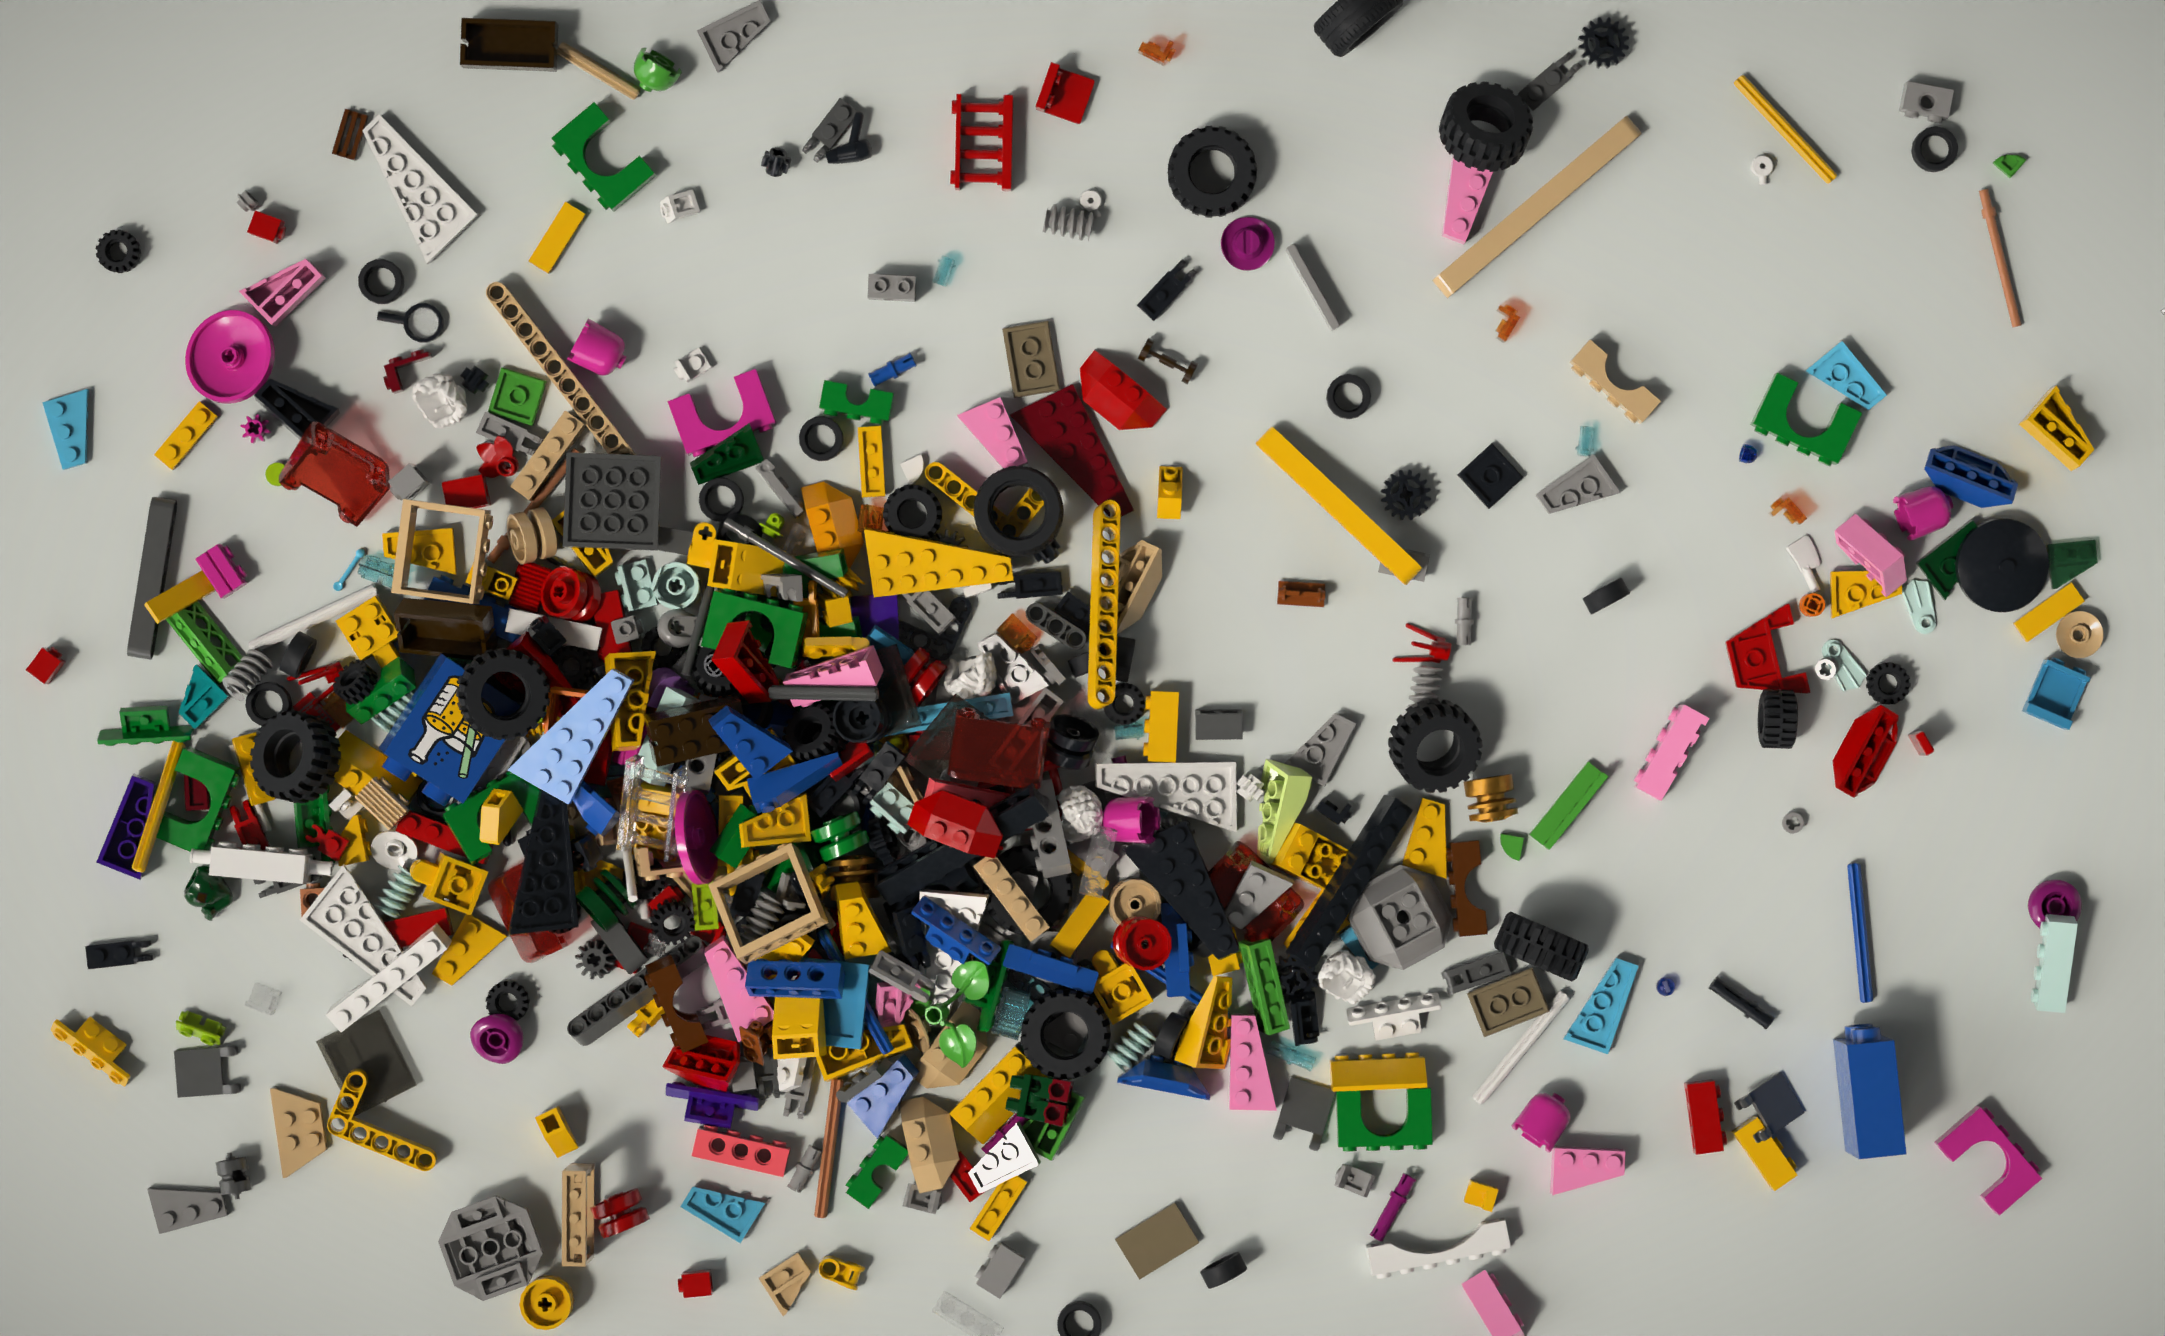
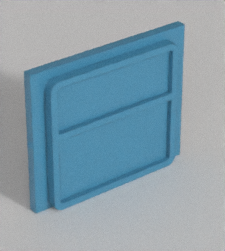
(846, 1016)

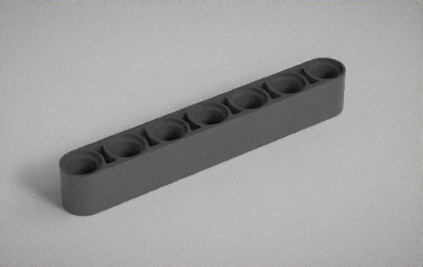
(151, 576)
(628, 996)

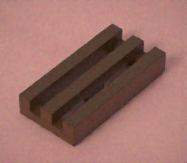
(355, 115)

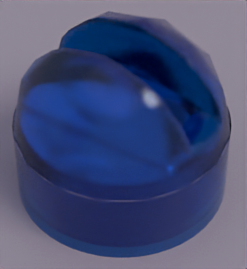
(1747, 454)
(1661, 989)

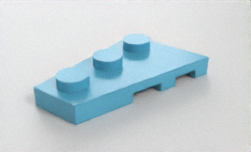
(1848, 376)
(68, 426)
(722, 1211)

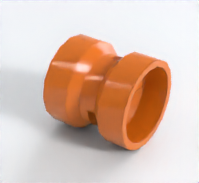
(1809, 607)

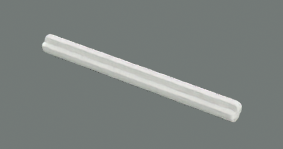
(314, 618)
(1520, 1048)

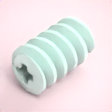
(391, 714)
(398, 893)
(1131, 1046)

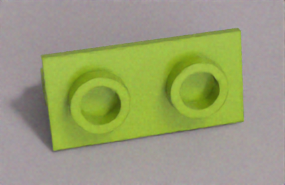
(773, 525)
(191, 1027)

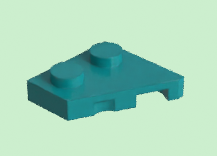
(201, 698)

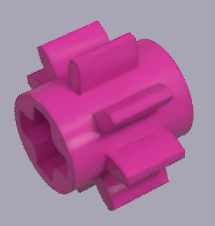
(262, 430)

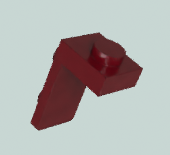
(393, 379)

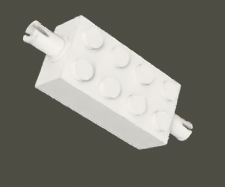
(260, 864)

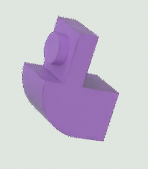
(664, 678)

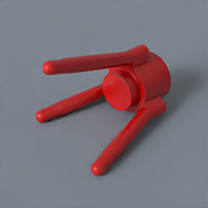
(1439, 650)
(329, 671)

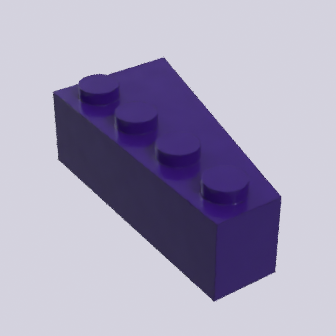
(127, 827)

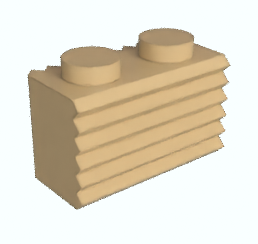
(383, 802)

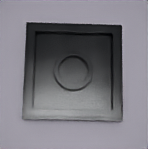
(1490, 476)

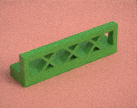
(199, 642)
(1568, 805)
(1264, 986)

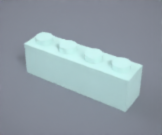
(671, 699)
(2054, 963)

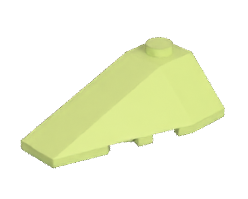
(1284, 797)

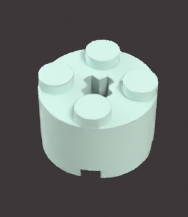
(665, 592)

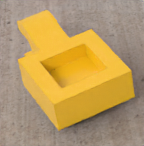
(647, 1014)

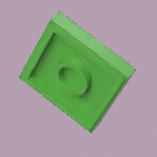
(517, 396)

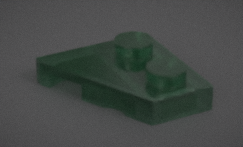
(2070, 560)

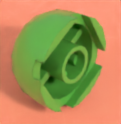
(655, 71)

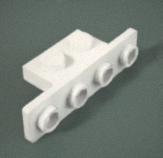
(1396, 1016)

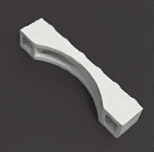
(390, 978)
(1487, 1237)

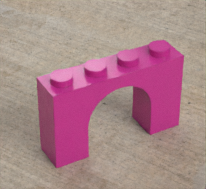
(698, 437)
(2018, 1173)

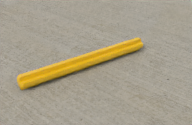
(1785, 129)
(158, 808)

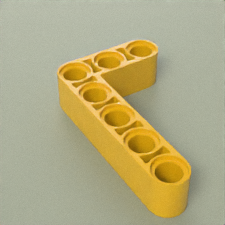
(966, 491)
(374, 1131)

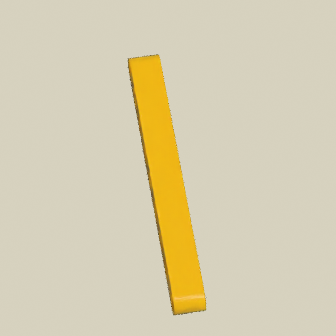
(1338, 505)
(1097, 612)

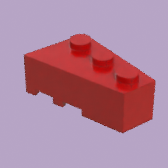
(743, 663)

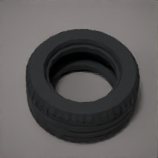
(1352, 22)
(1013, 477)

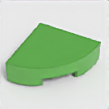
(2009, 164)
(1512, 845)

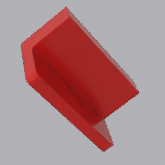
(852, 757)

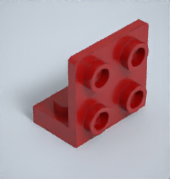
(1064, 94)

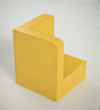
(837, 611)
(1481, 1195)

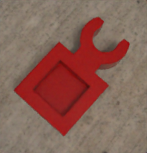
(331, 844)

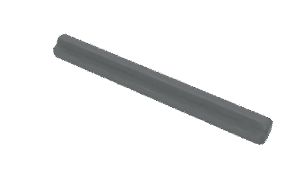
(823, 692)

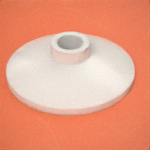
(391, 856)

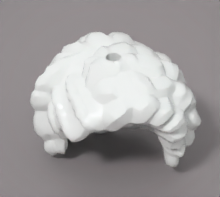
(440, 400)
(971, 677)
(1080, 812)
(1346, 977)

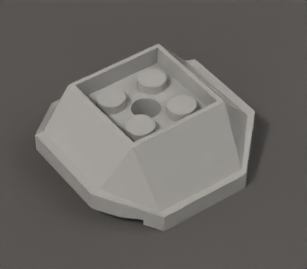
(1376, 920)
(466, 1254)

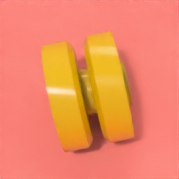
(533, 1306)

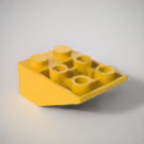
(741, 566)
(654, 809)
(1309, 856)
(798, 1028)

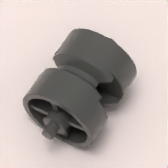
(233, 1175)

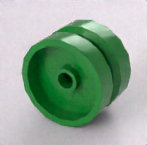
(838, 832)

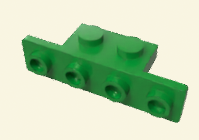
(145, 725)
(312, 813)
(988, 1003)

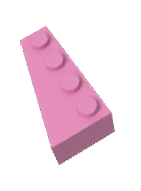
(1670, 751)
(730, 980)

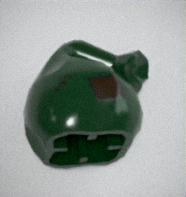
(207, 892)

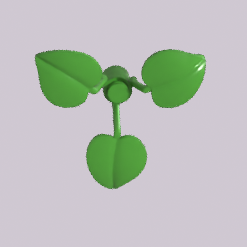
(957, 1042)

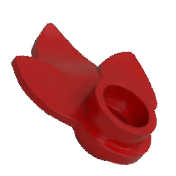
(494, 457)

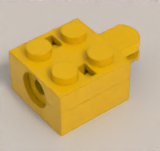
(369, 632)
(449, 881)
(1118, 987)

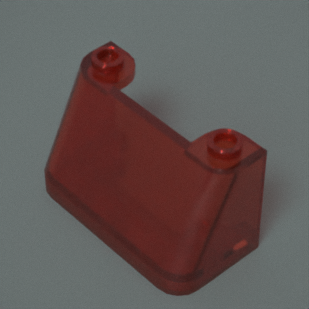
(337, 472)
(998, 750)
(1226, 876)
(530, 946)

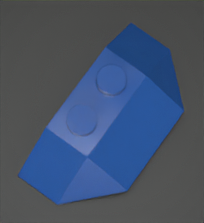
(1970, 477)
(1165, 1077)

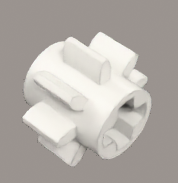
(1250, 787)

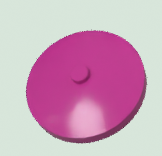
(230, 356)
(695, 835)

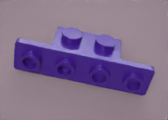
(711, 1106)

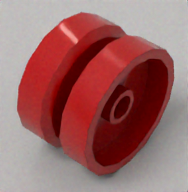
(570, 594)
(923, 679)
(1139, 954)
(619, 1211)

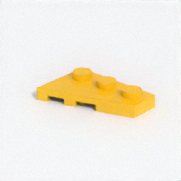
(430, 549)
(1428, 840)

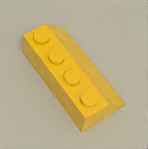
(363, 762)
(1378, 1073)
(984, 1106)

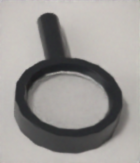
(421, 322)

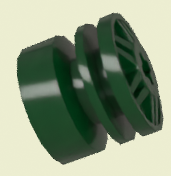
(605, 900)

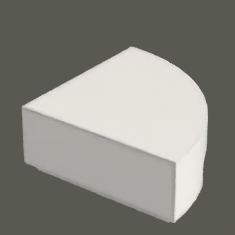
(913, 468)

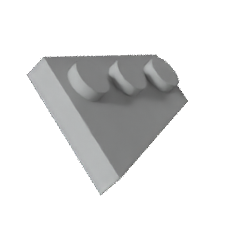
(1578, 486)
(1324, 749)

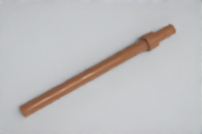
(1989, 214)
(503, 541)

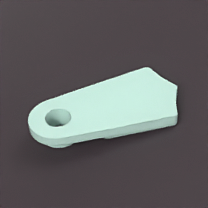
(1919, 604)
(1850, 672)

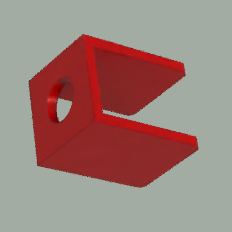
(467, 492)

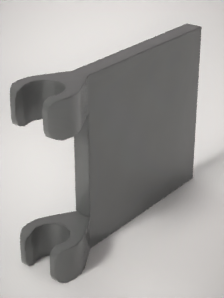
(201, 1072)
(1774, 1104)
(1305, 1108)

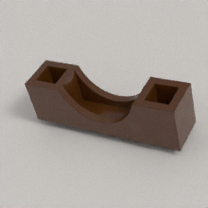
(1463, 858)
(686, 1026)

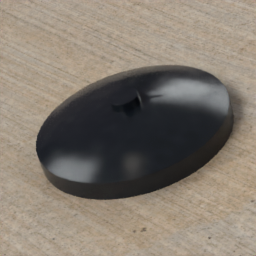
(2002, 565)

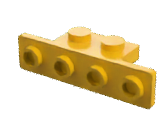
(96, 1045)

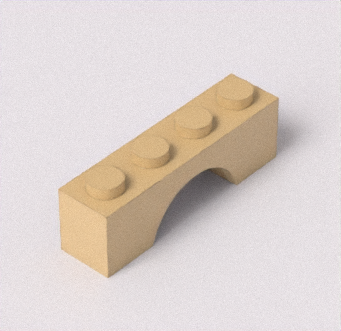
(1591, 363)
(547, 455)
(1011, 897)

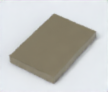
(1031, 359)
(1508, 1002)
(1157, 1240)

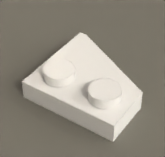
(790, 1073)

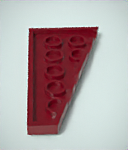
(1069, 438)

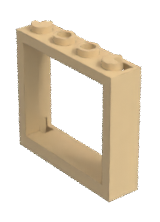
(405, 546)
(784, 934)
(577, 1215)

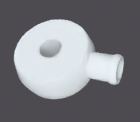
(1762, 173)
(1093, 207)

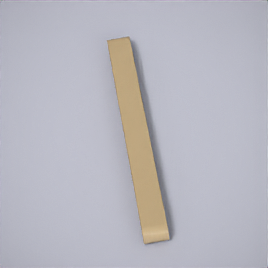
(1537, 206)
(563, 375)

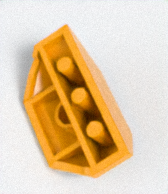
(832, 520)

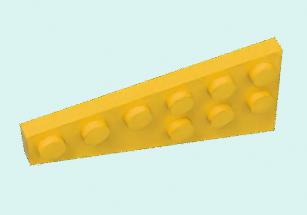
(919, 565)

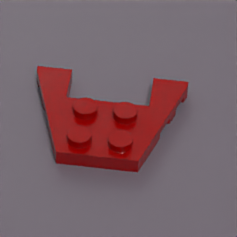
(1755, 659)

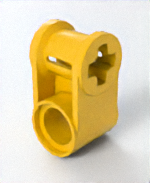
(701, 549)
(842, 1272)

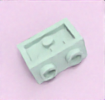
(636, 586)
(893, 806)

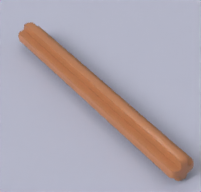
(828, 1150)

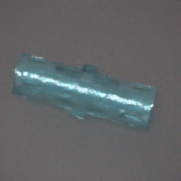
(1291, 1055)

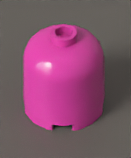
(598, 349)
(1923, 511)
(1132, 818)
(1543, 1120)

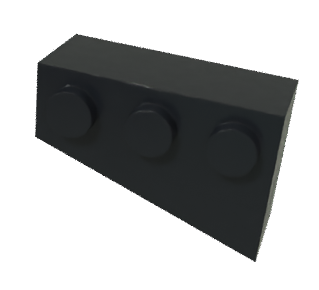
(294, 408)

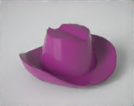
(1247, 243)
(2054, 898)
(497, 1038)

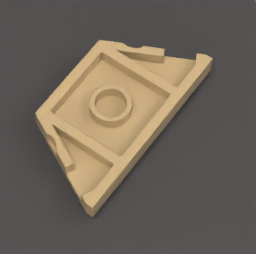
(298, 1130)

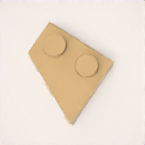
(786, 1281)

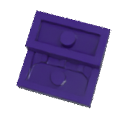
(877, 611)

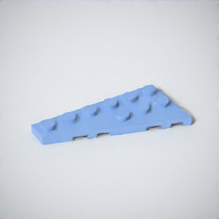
(569, 747)

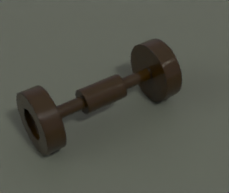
(1168, 361)

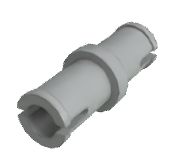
(1464, 621)
(804, 1168)

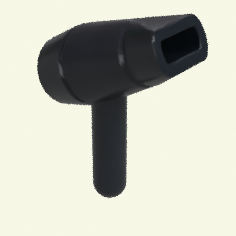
(855, 150)

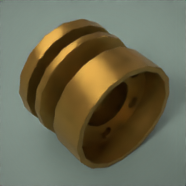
(1490, 798)
(854, 869)

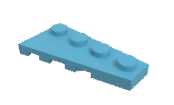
(1603, 1010)

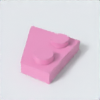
(891, 1004)

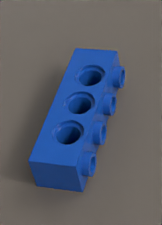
(805, 986)

